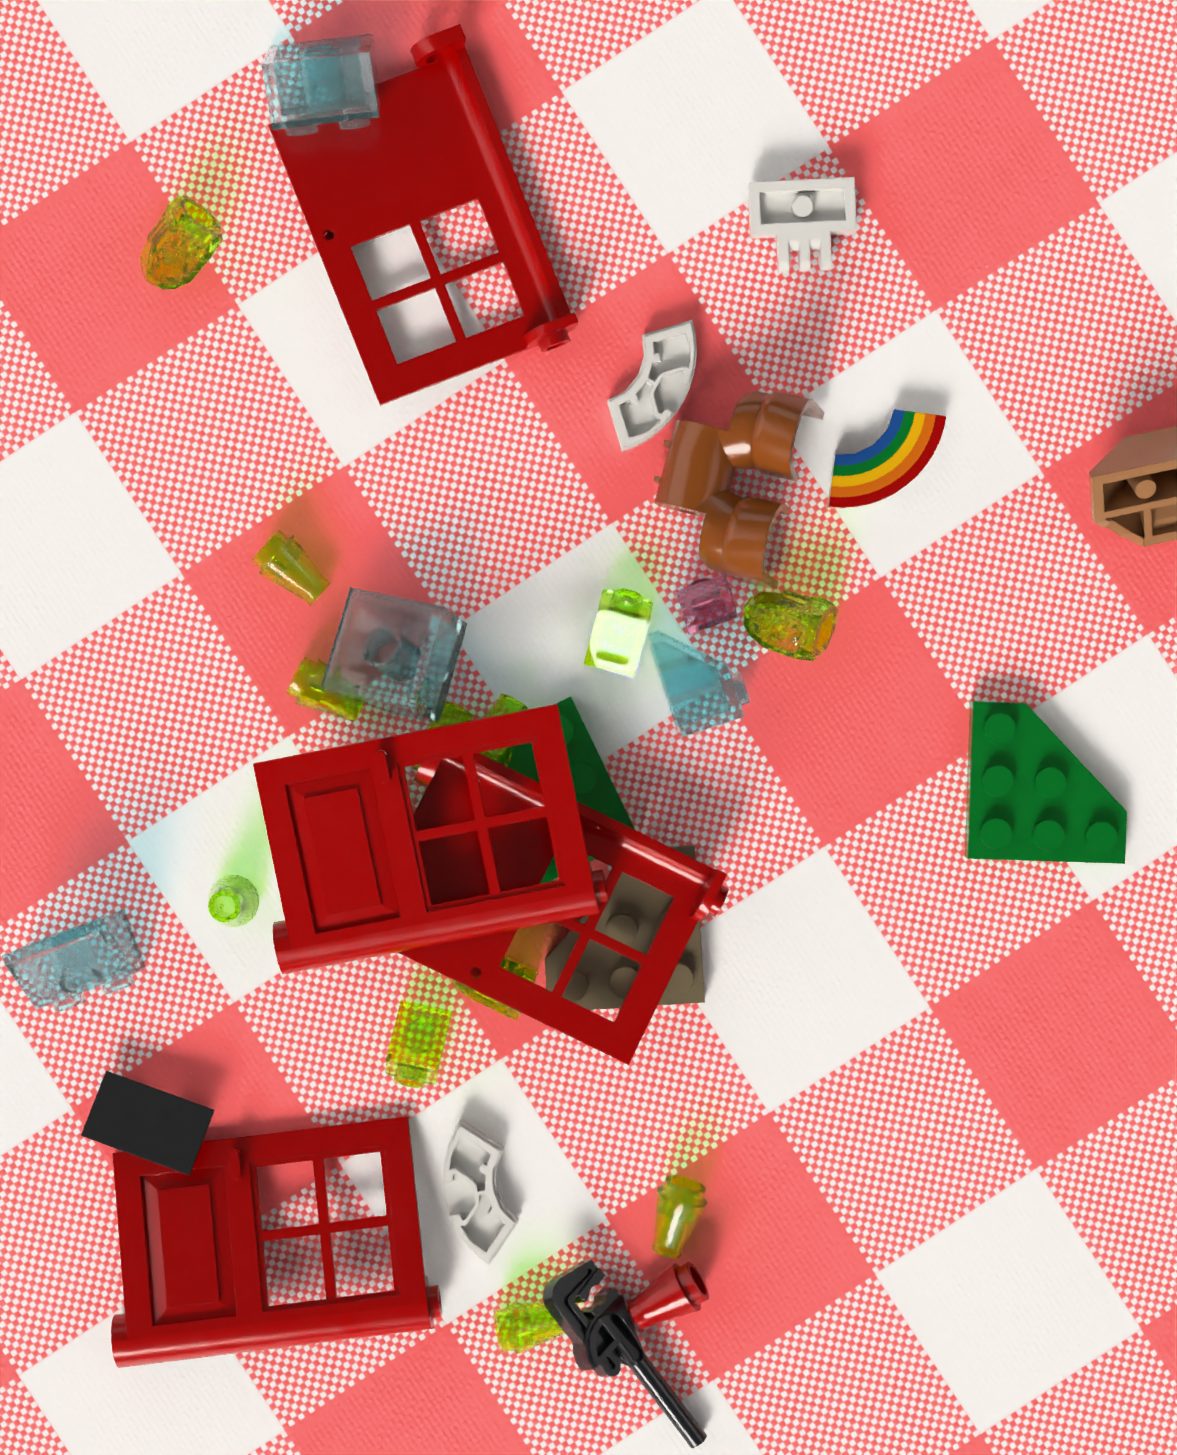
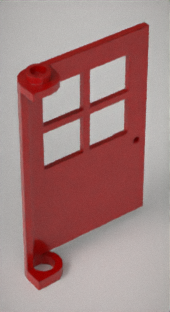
(415, 161)
(354, 855)
(522, 857)
(199, 1255)

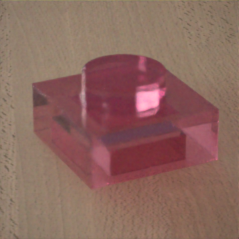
(706, 603)

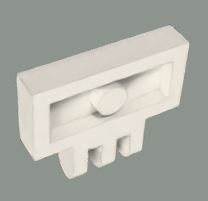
(802, 217)

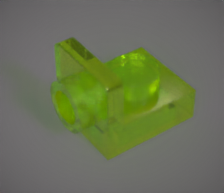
(619, 631)
(417, 1044)

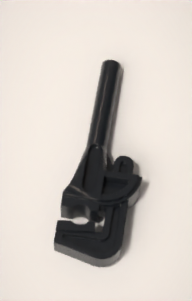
(607, 1338)

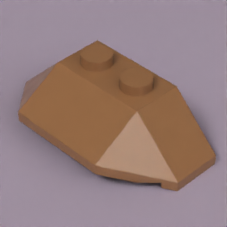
(1137, 488)

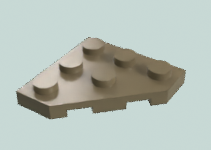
(632, 919)

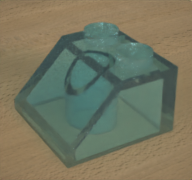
(322, 84)
(395, 654)
(696, 685)
(76, 961)

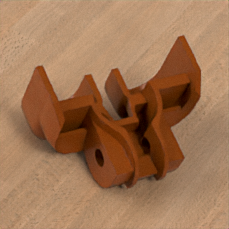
(702, 470)

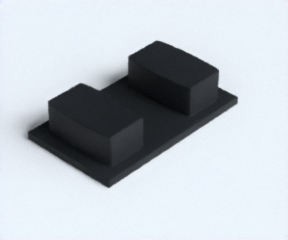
(147, 1122)

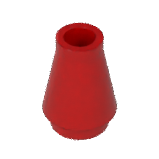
(671, 1295)

